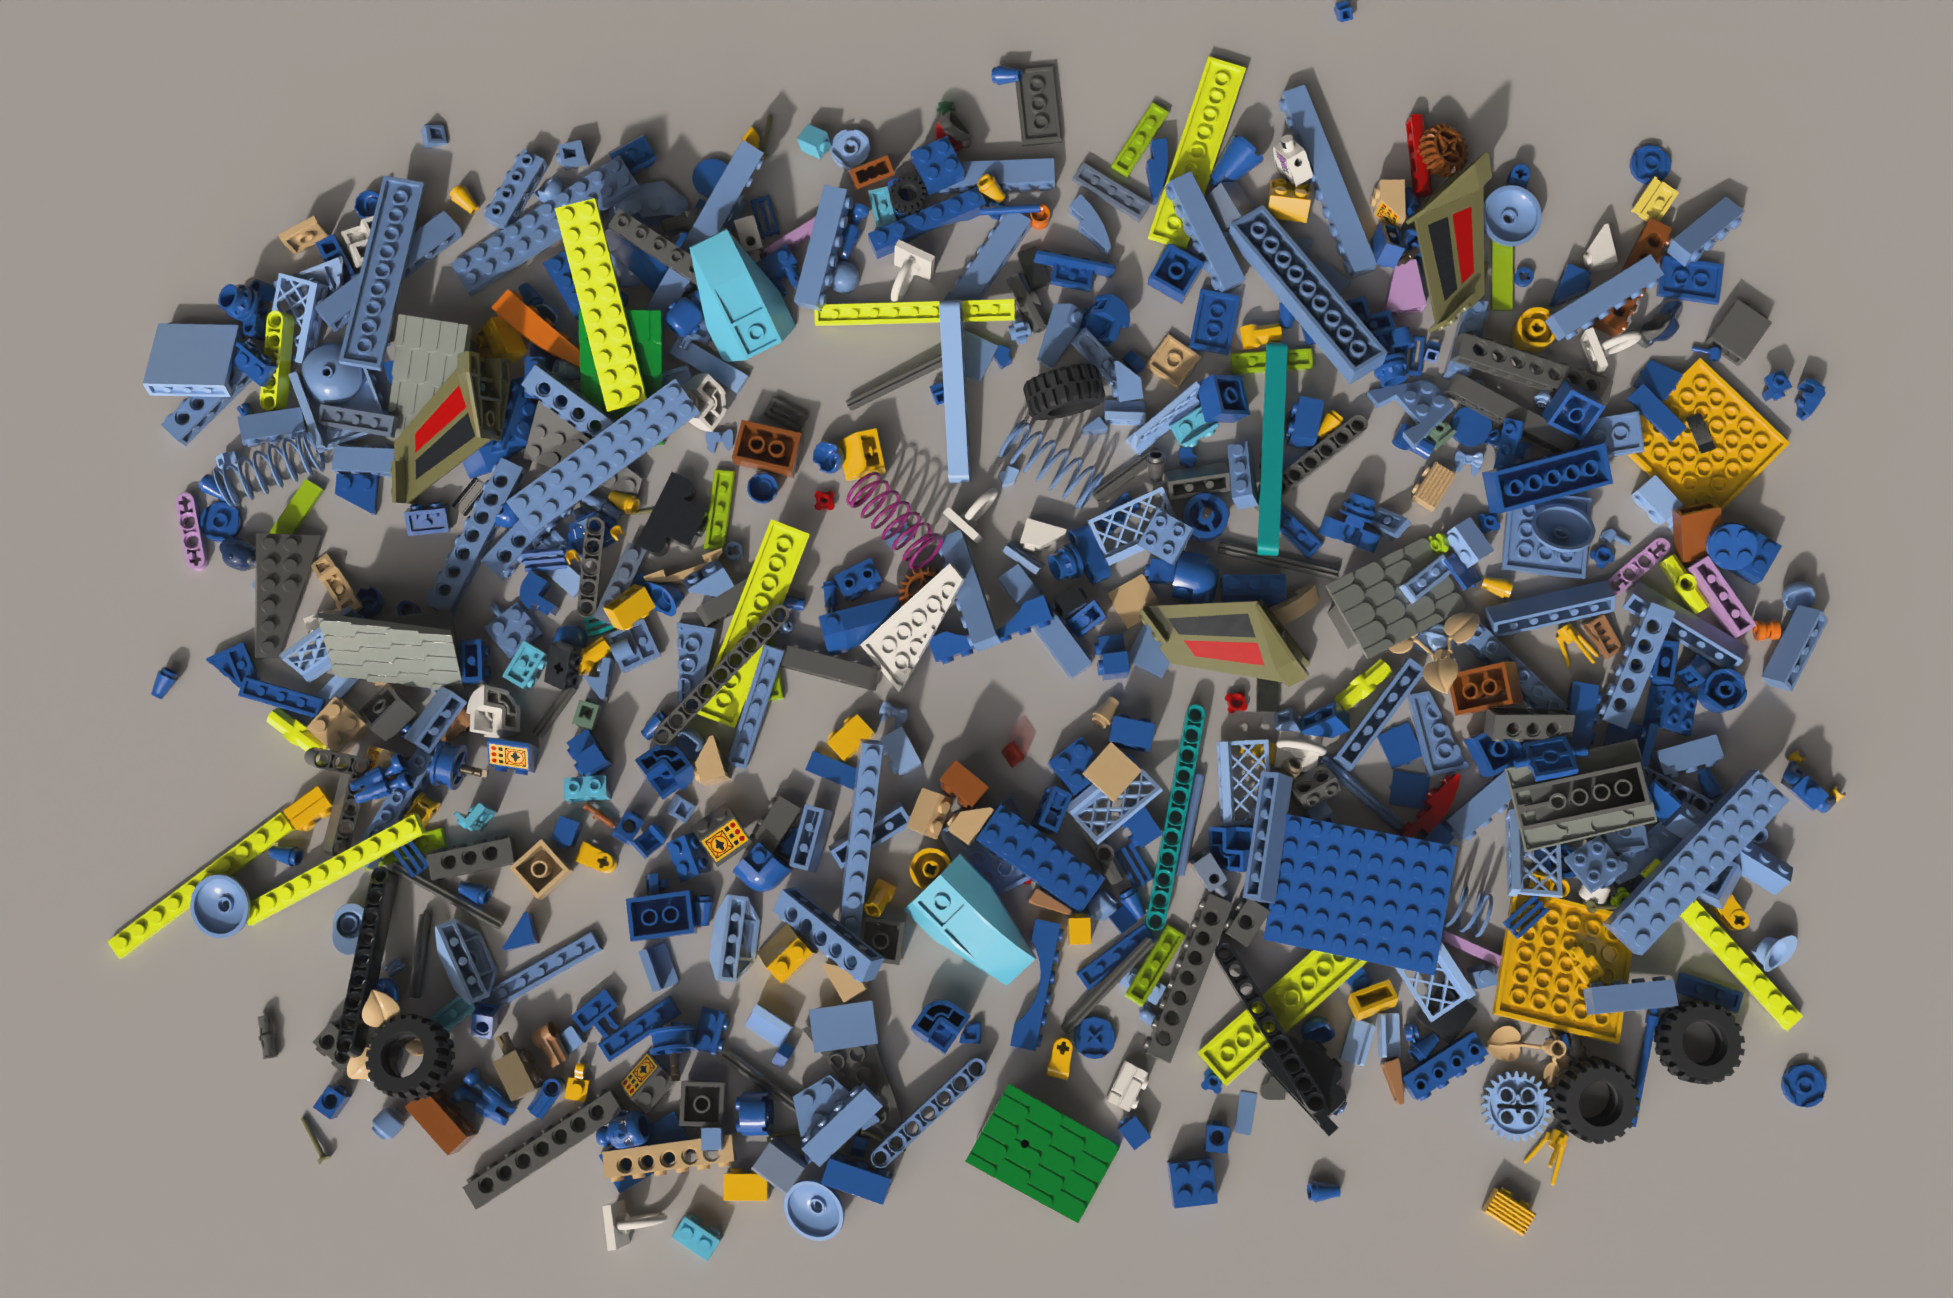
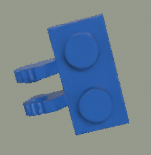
(596, 1010)

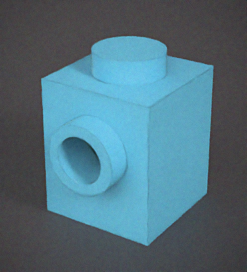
(814, 141)

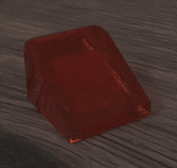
(1013, 754)

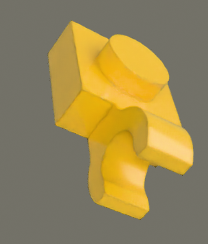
(1257, 750)
(1586, 967)
(578, 1086)

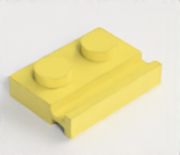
(1655, 200)

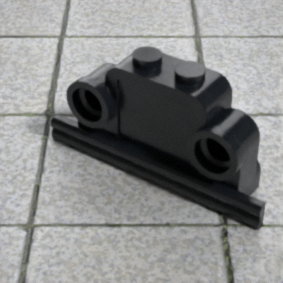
(1324, 1071)

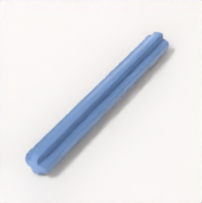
(1363, 794)
(1189, 824)

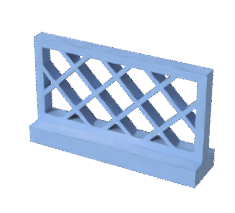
(310, 321)
(1158, 424)
(1129, 548)
(317, 662)
(1226, 778)
(1088, 803)
(1516, 868)
(1452, 974)

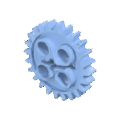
(1515, 1125)

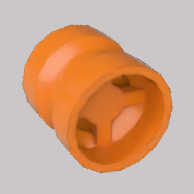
(1036, 216)
(1769, 629)

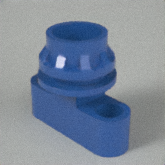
(246, 305)
(1395, 365)
(1357, 511)
(1079, 557)

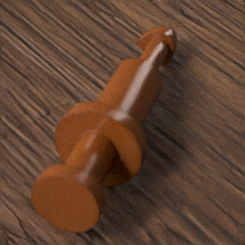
(599, 814)

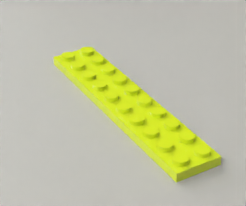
(1199, 143)
(601, 304)
(763, 590)
(1290, 1002)

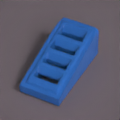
(1125, 497)

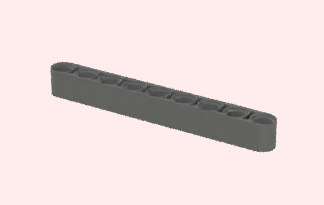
(717, 684)

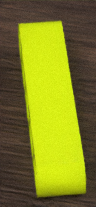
(283, 352)

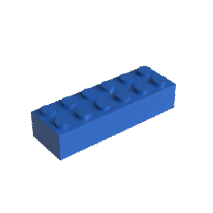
(1547, 478)
(1040, 859)

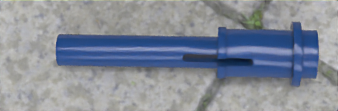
(830, 593)

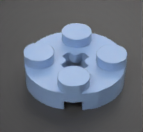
(850, 138)

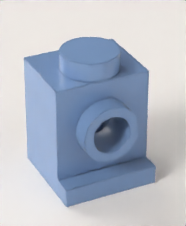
(571, 149)
(1482, 976)

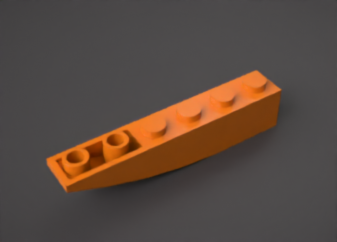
(534, 328)

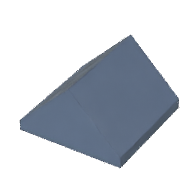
(1228, 204)
(780, 1165)

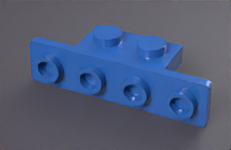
(1072, 271)
(518, 417)
(1510, 448)

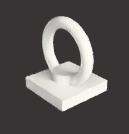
(912, 262)
(1598, 351)
(968, 519)
(1299, 746)
(619, 1223)

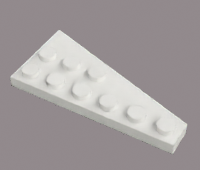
(906, 634)

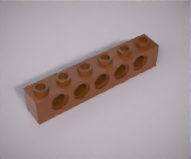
(1653, 232)

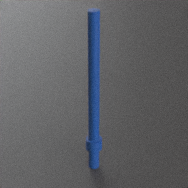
(1652, 1021)

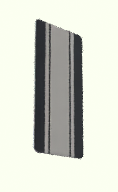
(467, 498)

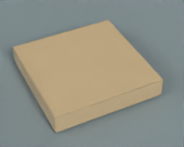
(303, 235)
(1173, 361)
(1130, 598)
(1112, 772)

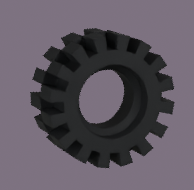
(908, 206)

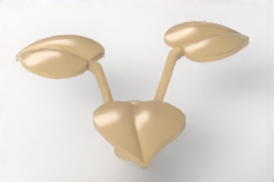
(1444, 670)
(375, 1013)
(1506, 1045)

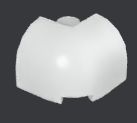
(356, 240)
(708, 399)
(493, 712)

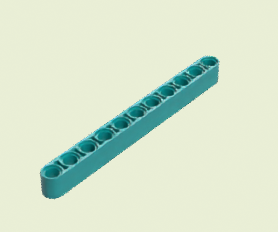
(1272, 449)
(1181, 808)

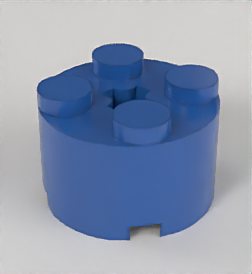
(1732, 694)
(755, 1113)

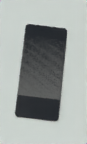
(1700, 433)

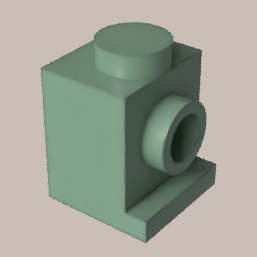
(1442, 437)
(580, 718)

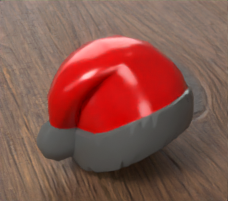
(952, 127)

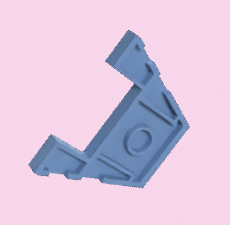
(1421, 401)
(819, 1101)

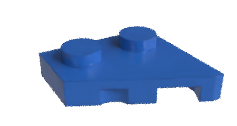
(359, 490)
(235, 663)

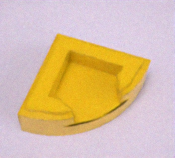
(752, 138)

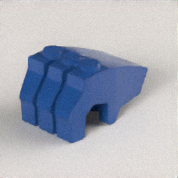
(1812, 397)

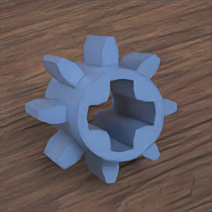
(1019, 331)

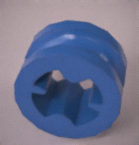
(1525, 283)

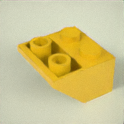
(1288, 201)
(499, 340)
(862, 454)

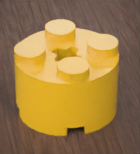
(1532, 340)
(920, 862)

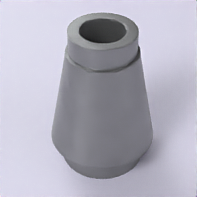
(1156, 465)

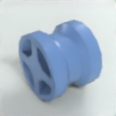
(555, 540)

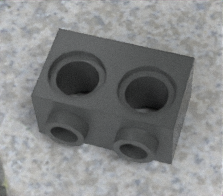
(1314, 787)
(331, 1051)

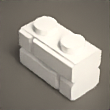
(1127, 1086)

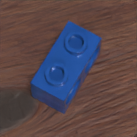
(1051, 810)

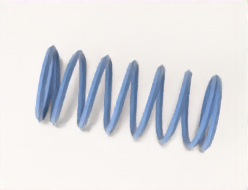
(1090, 485)
(248, 490)
(1479, 906)

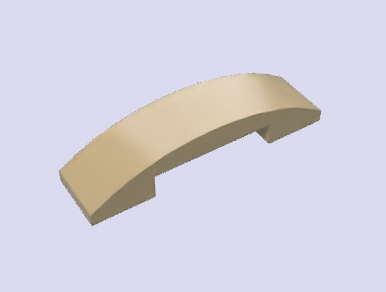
(660, 577)
(336, 583)
(1296, 606)

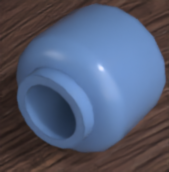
(1102, 905)
(388, 1123)

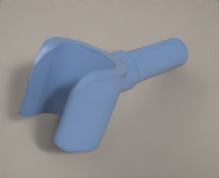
(1610, 534)

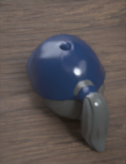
(1661, 326)
(238, 554)

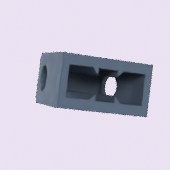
(1204, 866)

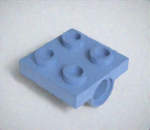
(1165, 537)
(633, 646)
(1595, 864)

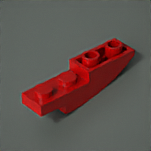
(1438, 804)

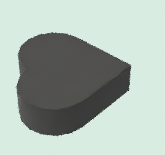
(1272, 1090)

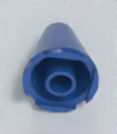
(1235, 161)

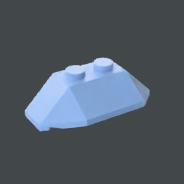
(654, 203)
(734, 938)
(465, 960)

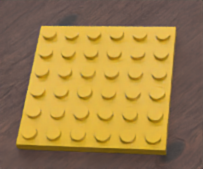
(1740, 434)
(1539, 976)

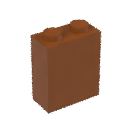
(870, 172)
(1692, 528)

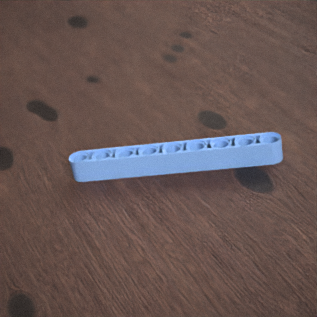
(955, 391)

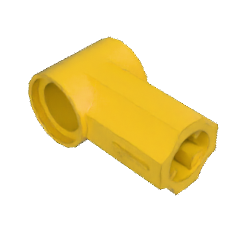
(1254, 336)
(593, 654)
(879, 897)

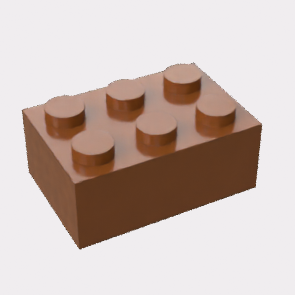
(767, 448)
(1486, 688)
(963, 785)
(442, 1121)

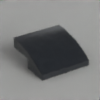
(1453, 1021)

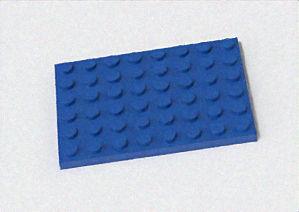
(1362, 894)

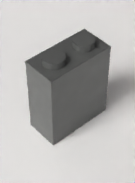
(1738, 332)

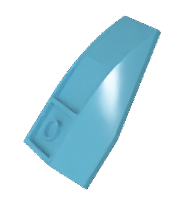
(737, 299)
(971, 921)

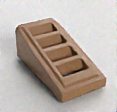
(1597, 639)
(1046, 901)
(1393, 1076)

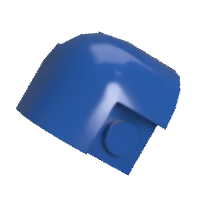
(1106, 318)
(1195, 578)
(666, 769)
(1230, 846)
(762, 869)
(940, 1024)

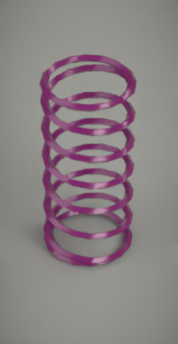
(854, 504)

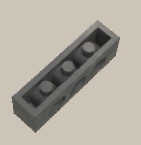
(1499, 718)
(439, 865)

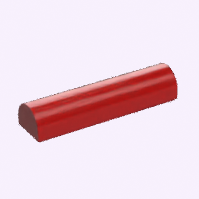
(1419, 174)

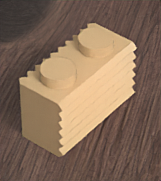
(1433, 486)

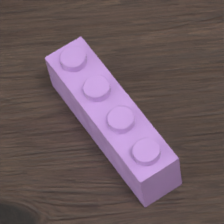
(1721, 598)

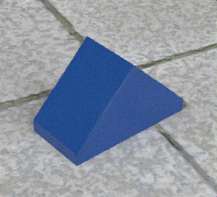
(523, 934)

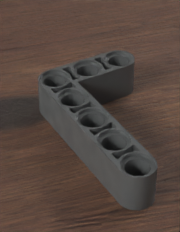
(343, 795)

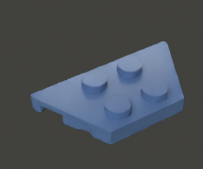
(326, 273)

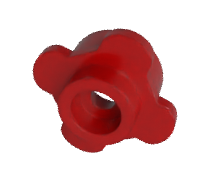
(828, 505)
(1232, 707)

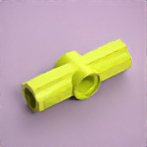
(1692, 595)
(1363, 685)
(294, 730)

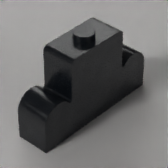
(673, 518)

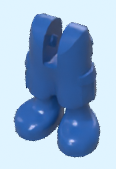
(852, 232)
(376, 781)
(490, 1100)

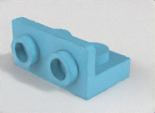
(1192, 427)
(525, 666)
(586, 788)
(478, 817)
(697, 1236)

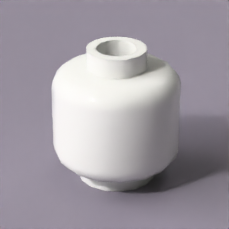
(1598, 896)

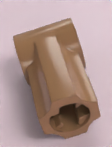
(460, 725)
(548, 1039)

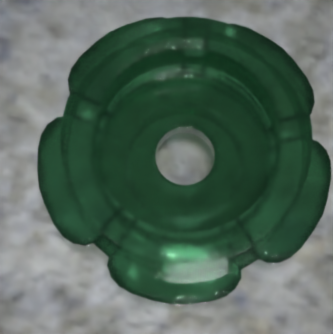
(944, 107)

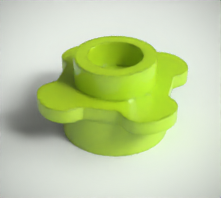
(1439, 543)
(1622, 893)

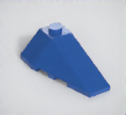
(639, 262)
(483, 460)
(853, 625)

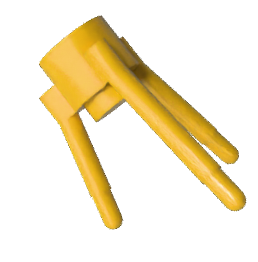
(1569, 634)
(1558, 1142)

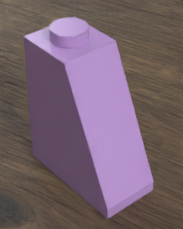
(1405, 290)

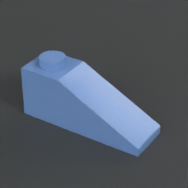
(1060, 331)

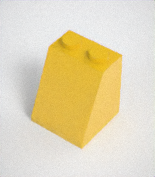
(786, 954)

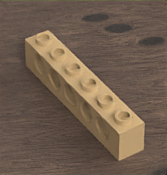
(613, 1159)

